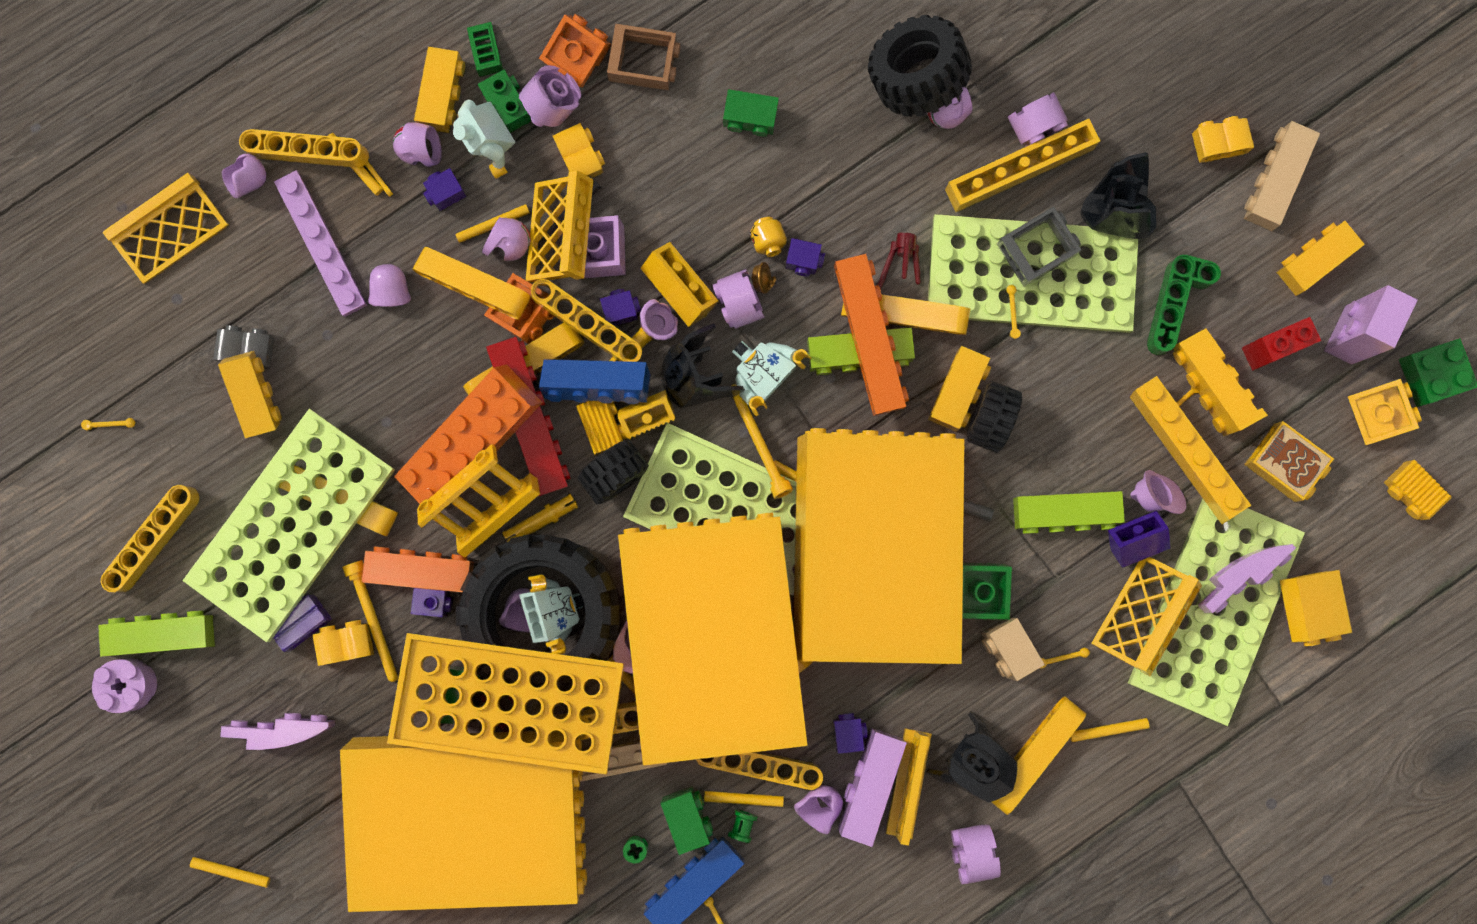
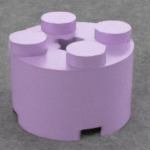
(550, 97)
(1037, 119)
(739, 298)
(109, 689)
(975, 854)

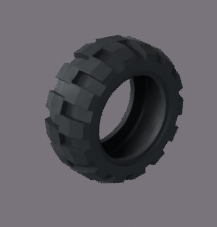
(502, 563)

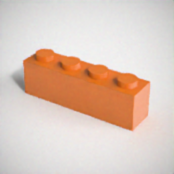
(415, 571)

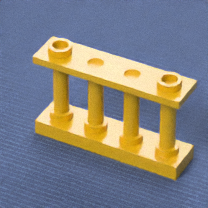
(484, 522)

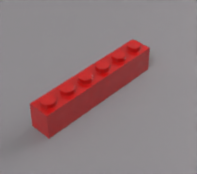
(533, 435)

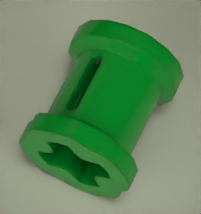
(742, 826)
(631, 857)

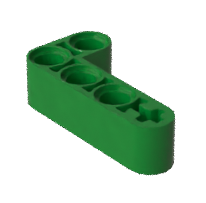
(1175, 306)

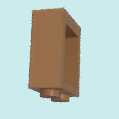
(647, 36)

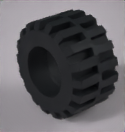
(994, 416)
(612, 472)

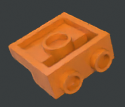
(576, 48)
(533, 318)

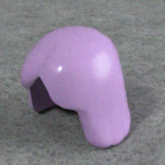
(244, 175)
(388, 286)
(658, 320)
(513, 614)
(813, 814)

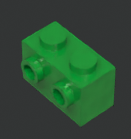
(504, 97)
(750, 112)

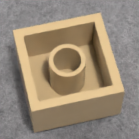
(1012, 649)

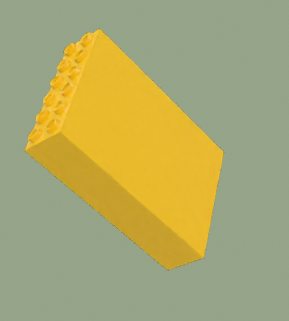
(879, 547)
(711, 639)
(459, 828)

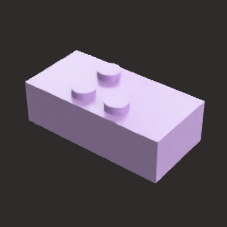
(1370, 325)
(871, 787)

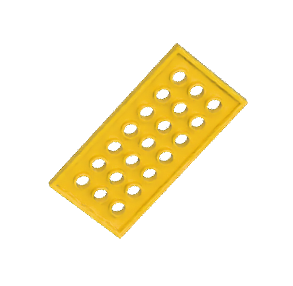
(486, 744)

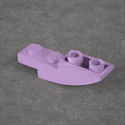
(1250, 568)
(287, 731)

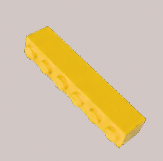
(1022, 165)
(1189, 450)

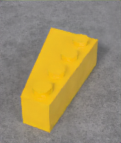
(1217, 384)

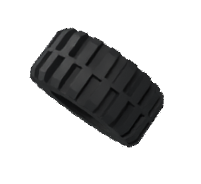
(933, 85)

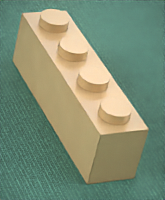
(1281, 175)

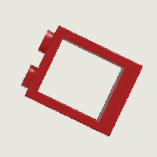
(1281, 343)

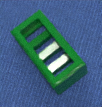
(490, 66)

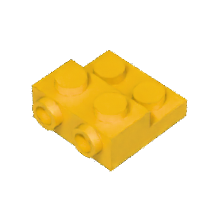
(1384, 411)

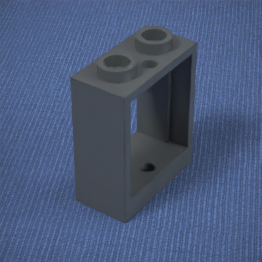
(1018, 261)

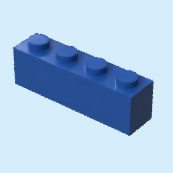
(595, 381)
(695, 885)

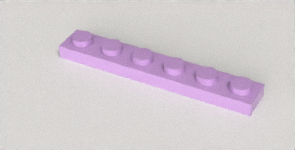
(320, 243)

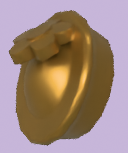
(762, 278)

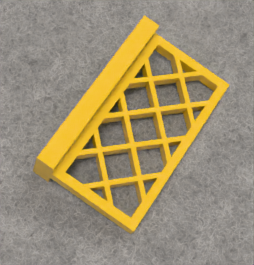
(156, 207)
(574, 228)
(1168, 622)
(908, 786)

